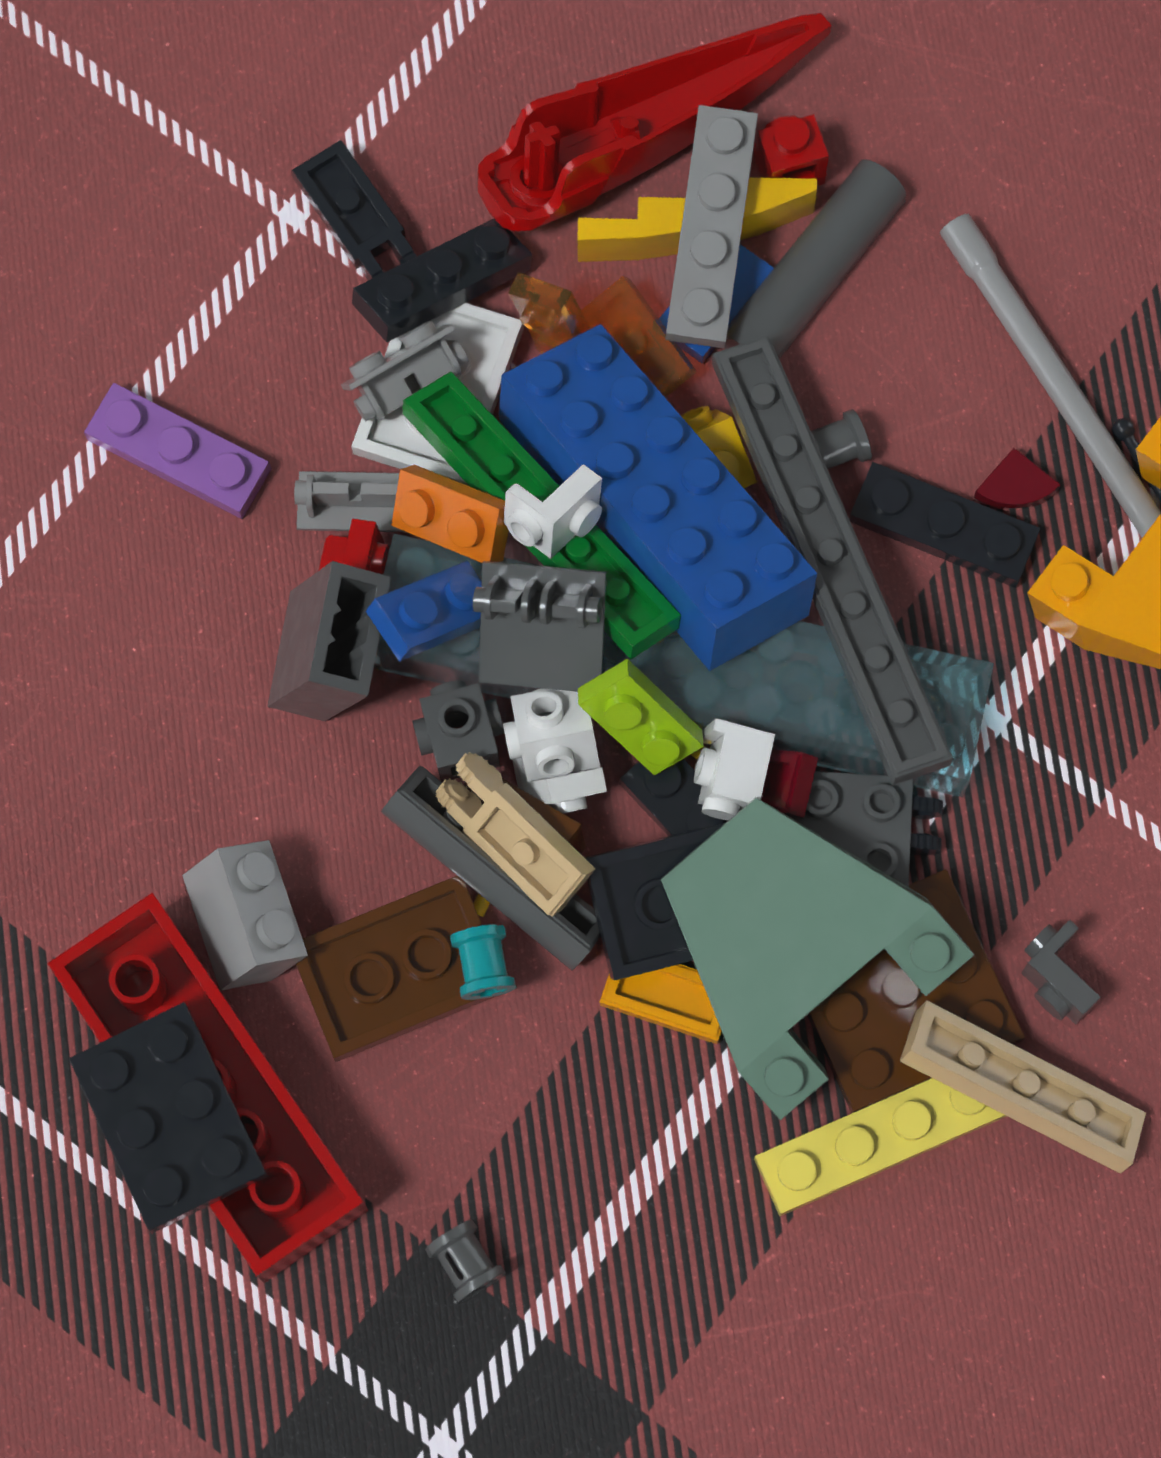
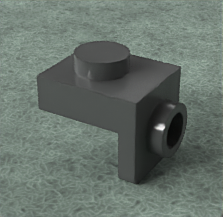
(1058, 986)

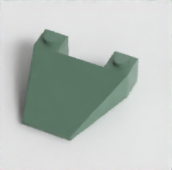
(781, 926)

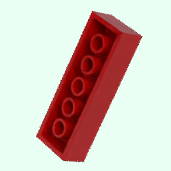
(145, 967)

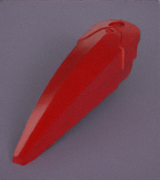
(629, 121)

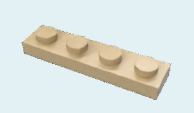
(1023, 1087)

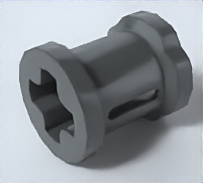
(843, 440)
(465, 1261)

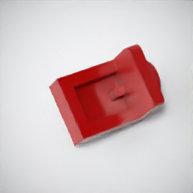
(361, 549)

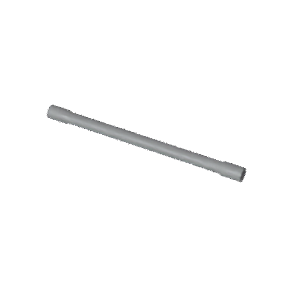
(982, 266)

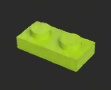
(640, 717)

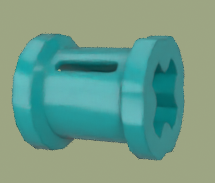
(482, 962)

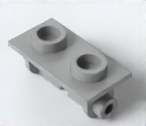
(382, 378)
(333, 498)

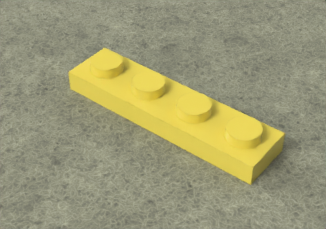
(869, 1142)

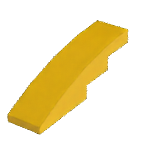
(659, 221)

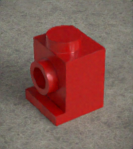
(791, 145)

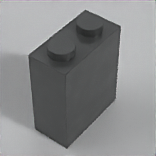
(327, 642)

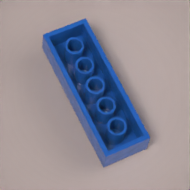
(660, 494)

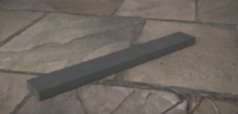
(845, 586)

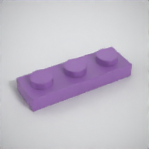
(177, 450)

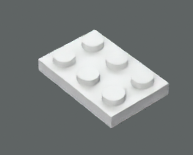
(490, 346)

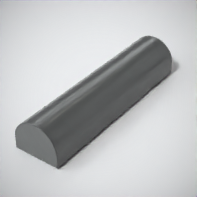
(819, 258)
(420, 815)

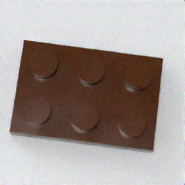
(389, 968)

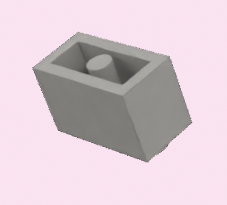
(244, 915)

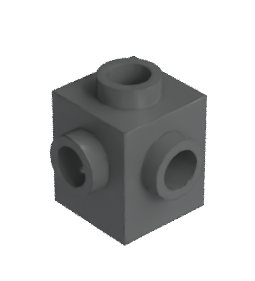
(453, 706)

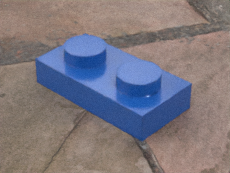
(427, 611)

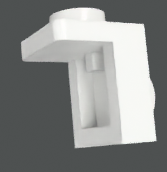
(554, 522)
(562, 792)

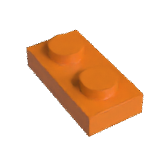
(450, 514)

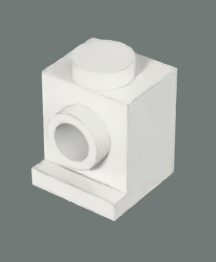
(732, 767)

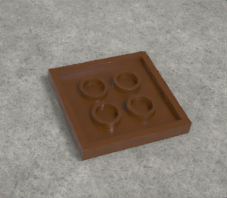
(872, 1012)

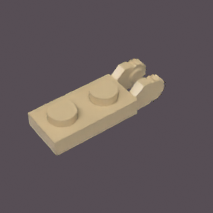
(514, 834)

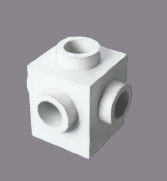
(551, 734)

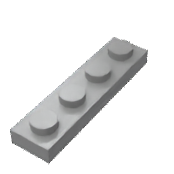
(711, 226)

